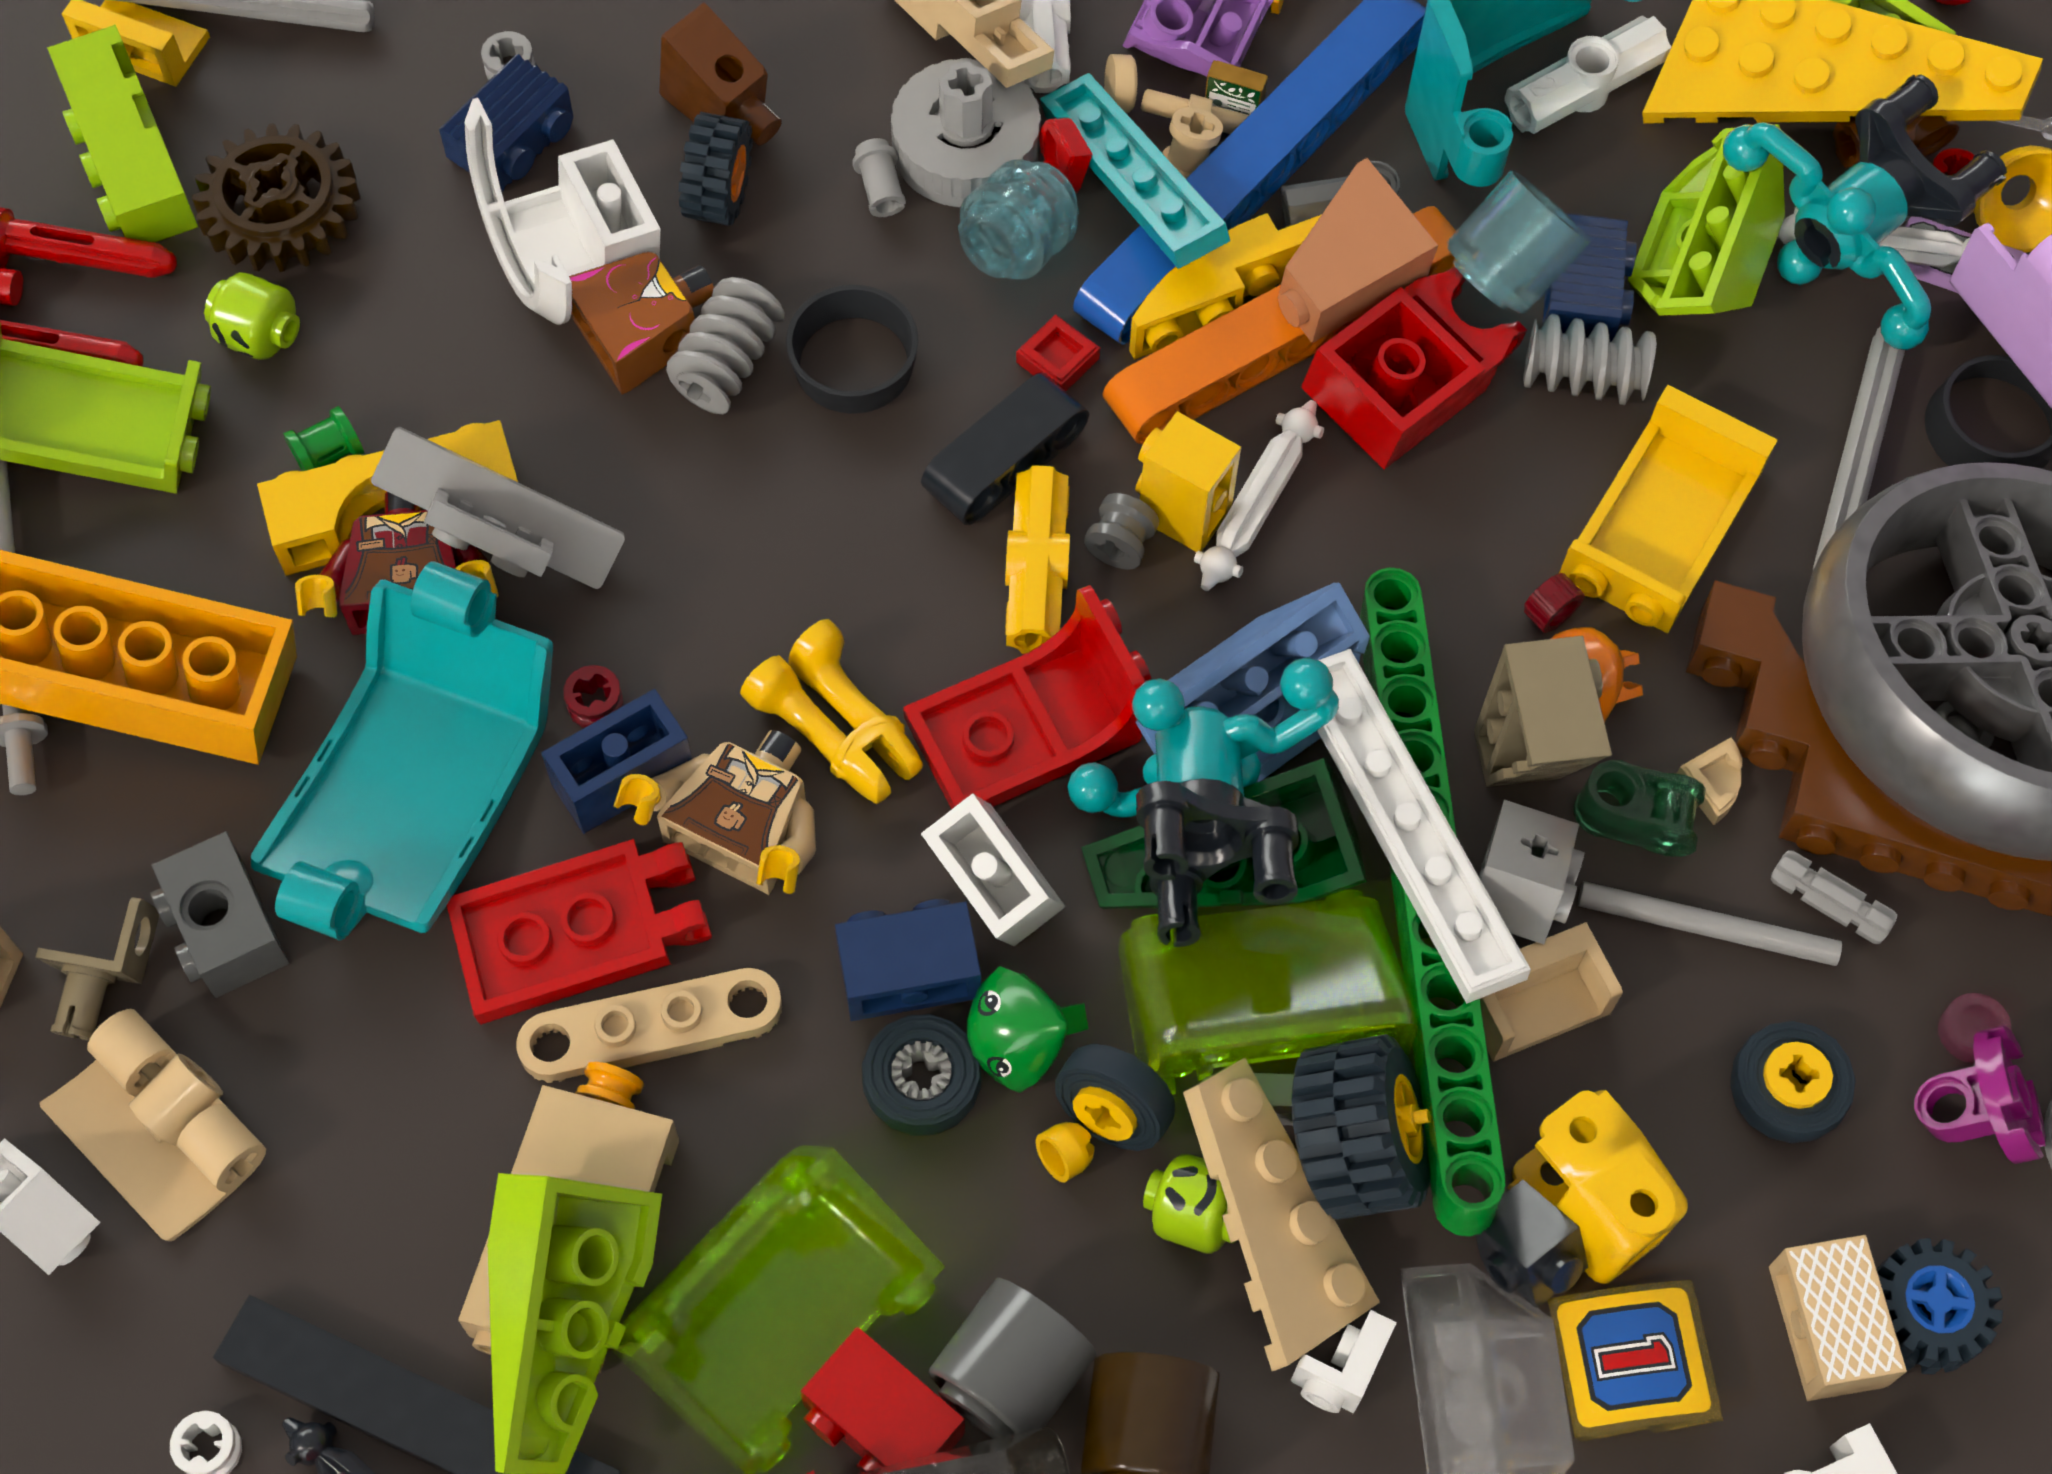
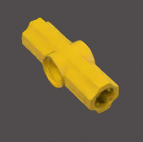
(1037, 558)

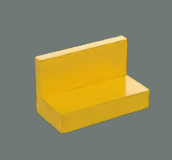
(154, 41)

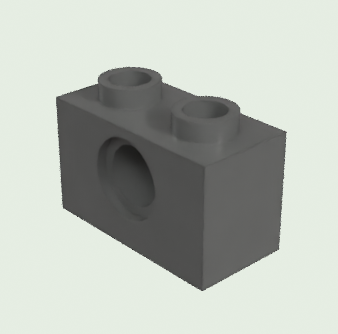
(239, 945)

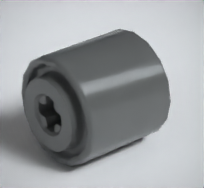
(1011, 1362)

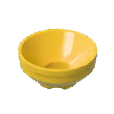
(2029, 221)

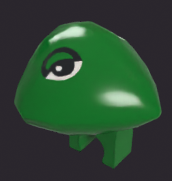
(1019, 1028)

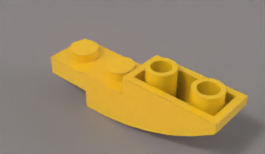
(1216, 283)

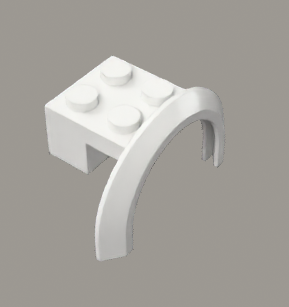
(562, 230)

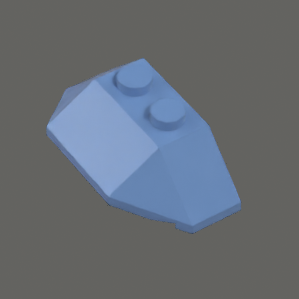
(1247, 667)

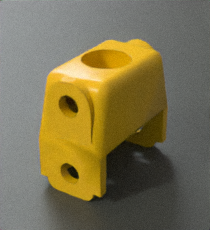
(1610, 1184)

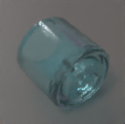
(1516, 244)

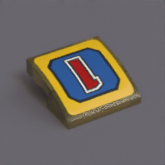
(1635, 1359)

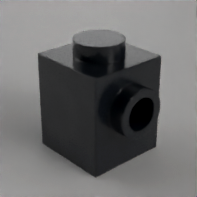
(1532, 1246)

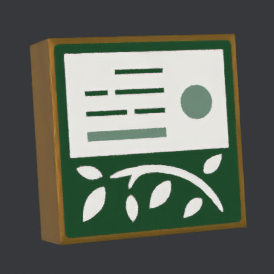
(1235, 87)

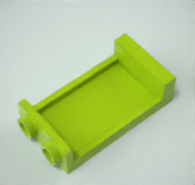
(99, 416)

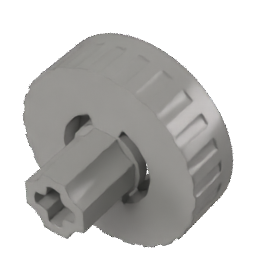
(963, 106)

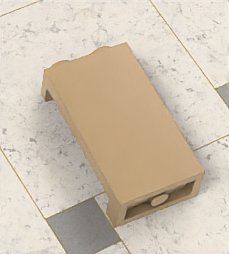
(580, 1142)

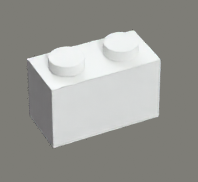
(993, 870)

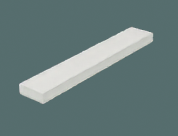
(1418, 838)

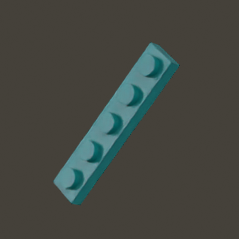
(1139, 173)

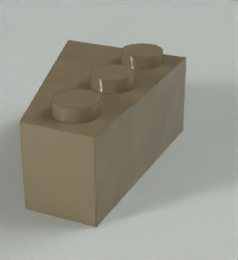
(1542, 713)

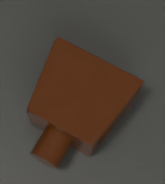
(714, 74)

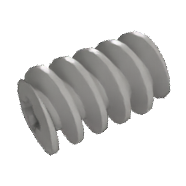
(723, 343)
(1590, 358)

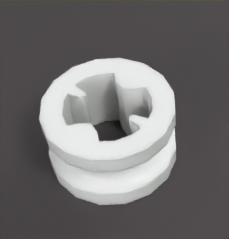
(212, 1424)

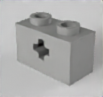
(1531, 869)

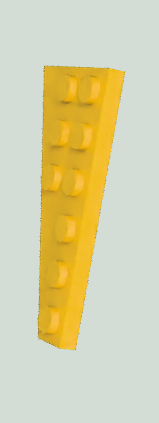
(1827, 65)

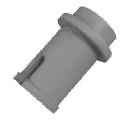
(876, 164)

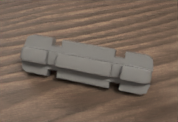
(1834, 897)

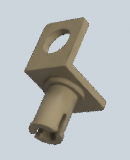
(89, 976)

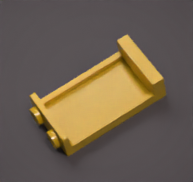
(1668, 509)

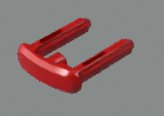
(76, 248)

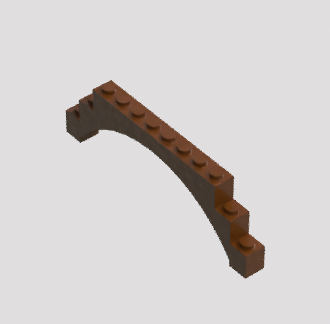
(1829, 797)

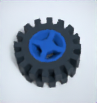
(1954, 1296)

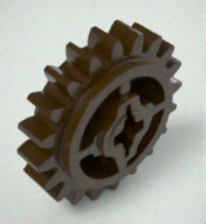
(278, 213)

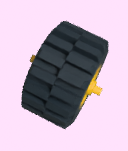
(1361, 1127)

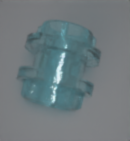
(1018, 219)

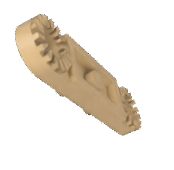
(650, 1024)

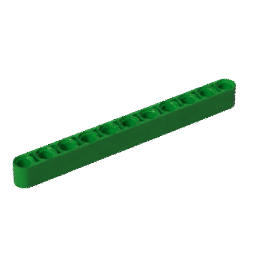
(1441, 1033)

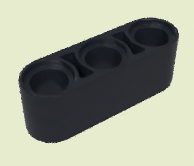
(1018, 433)

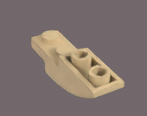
(988, 32)

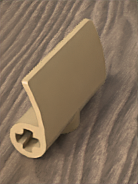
(154, 1126)

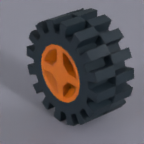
(715, 168)

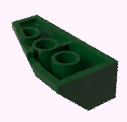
(1324, 860)

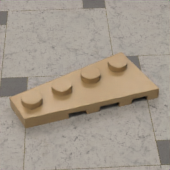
(1293, 1250)

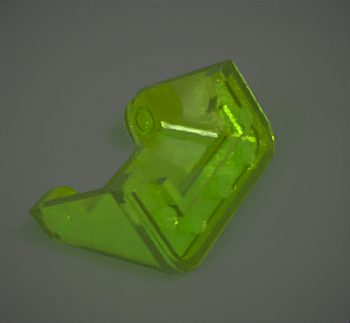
(1264, 985)
(772, 1301)

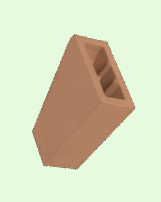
(1354, 255)

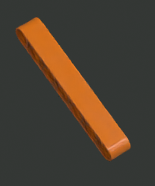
(1228, 355)

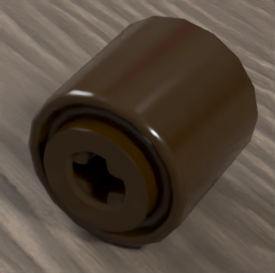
(1150, 1415)

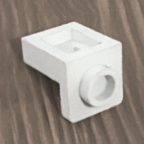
(1357, 1355)

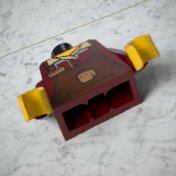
(382, 548)

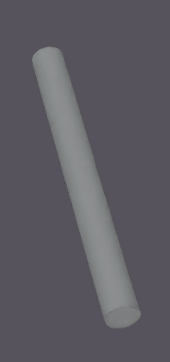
(1710, 923)

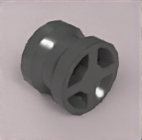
(1121, 531)

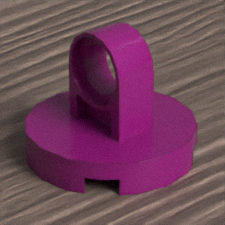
(1995, 1097)

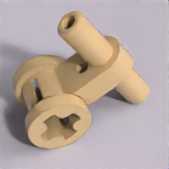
(1194, 126)

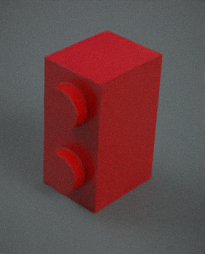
(877, 1406)

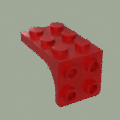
(1034, 713)

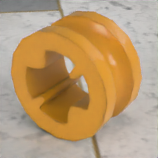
(610, 1084)

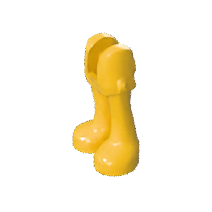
(816, 661)

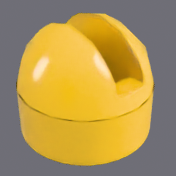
(1065, 1150)

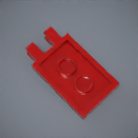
(571, 927)

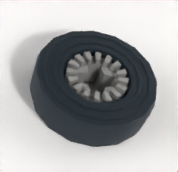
(890, 1060)

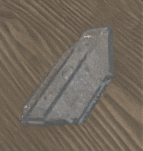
(1484, 1376)

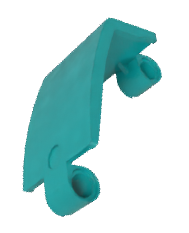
(1453, 45)
(412, 761)

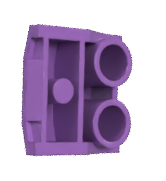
(1196, 31)

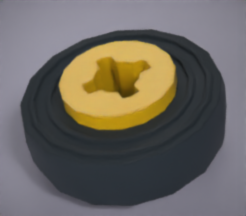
(1115, 1097)
(1775, 1099)

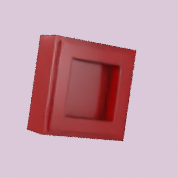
(1058, 352)

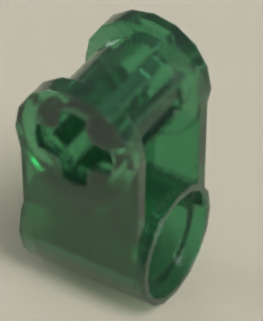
(1646, 810)

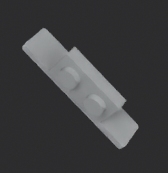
(495, 512)

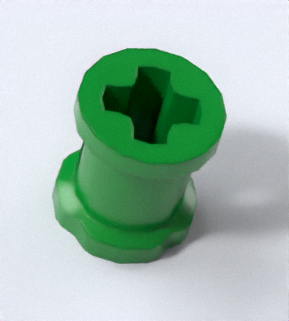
(324, 441)

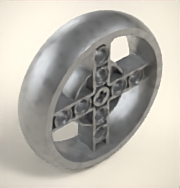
(1979, 653)

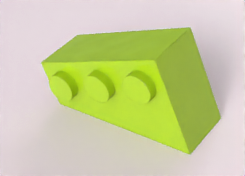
(121, 138)

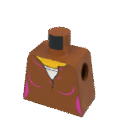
(636, 314)

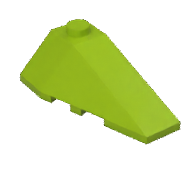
(557, 1292)

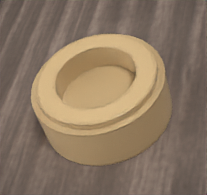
(1121, 80)

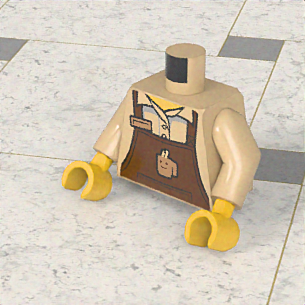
(733, 811)

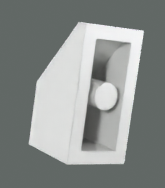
(40, 1212)

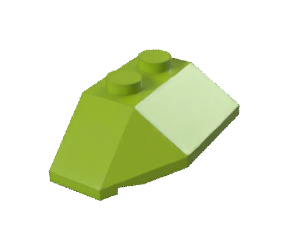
(1710, 236)

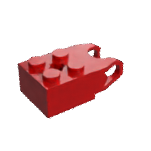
(1407, 367)

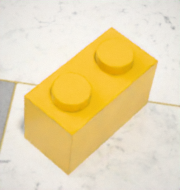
(1188, 479)

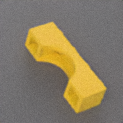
(316, 508)

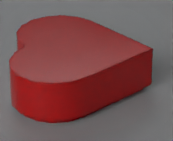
(1065, 149)

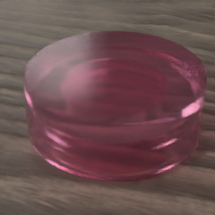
(1965, 1018)

